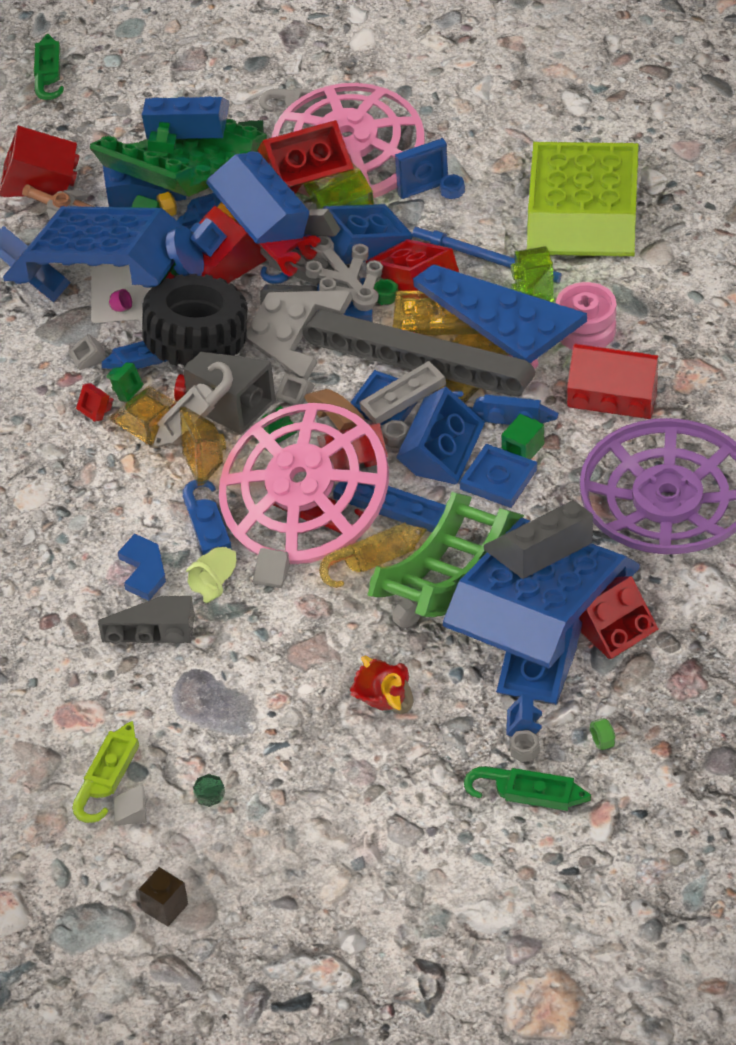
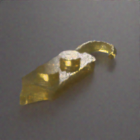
(372, 551)

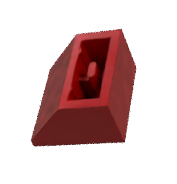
(617, 618)

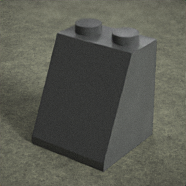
(248, 396)

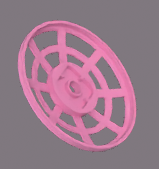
(360, 124)
(311, 490)

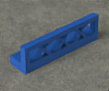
(46, 280)

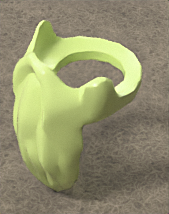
(211, 571)

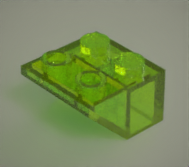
(341, 190)
(533, 273)

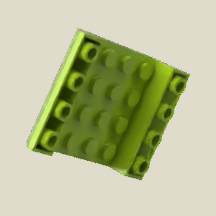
(583, 198)

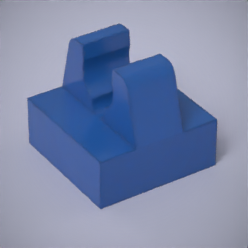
(207, 236)
(522, 716)

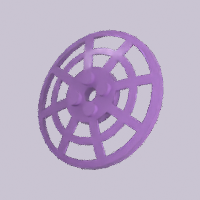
(662, 478)

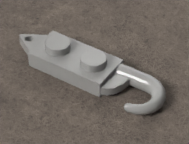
(292, 95)
(199, 400)

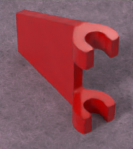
(281, 252)

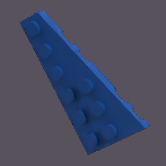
(506, 317)

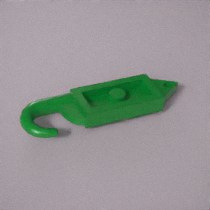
(47, 67)
(530, 787)

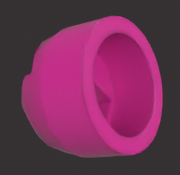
(120, 300)

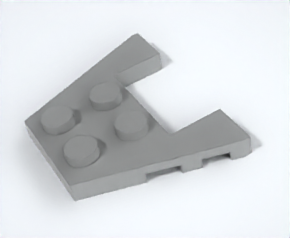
(281, 323)

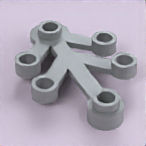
(363, 295)

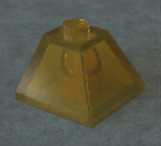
(143, 413)
(200, 445)

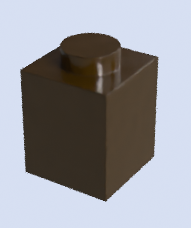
(163, 896)

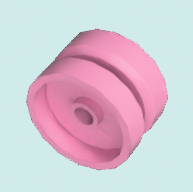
(601, 313)

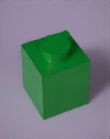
(523, 437)

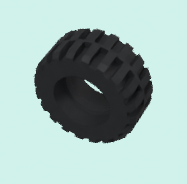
(193, 317)

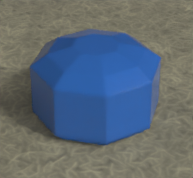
(452, 186)

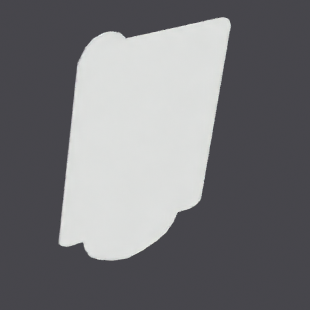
(104, 282)

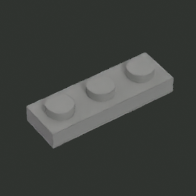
(402, 393)

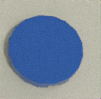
(184, 252)

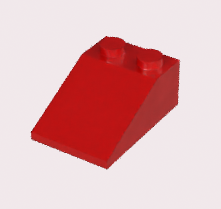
(410, 259)

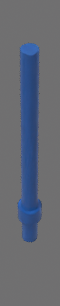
(441, 239)

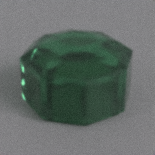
(209, 790)

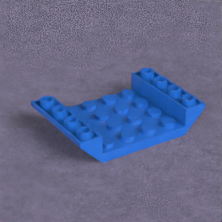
(101, 237)
(532, 612)

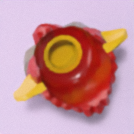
(383, 686)

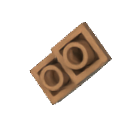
(330, 397)

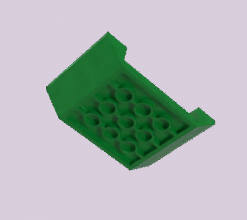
(187, 167)

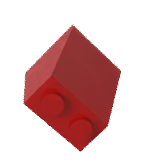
(38, 161)
(235, 254)

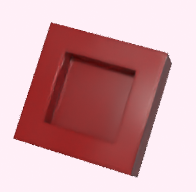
(94, 402)

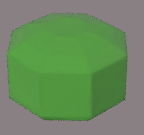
(602, 733)

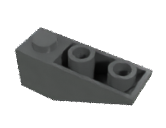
(154, 621)

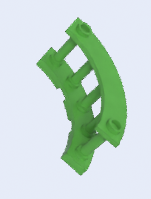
(406, 576)

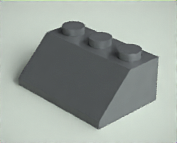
(544, 539)

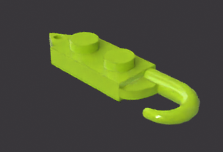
(106, 771)

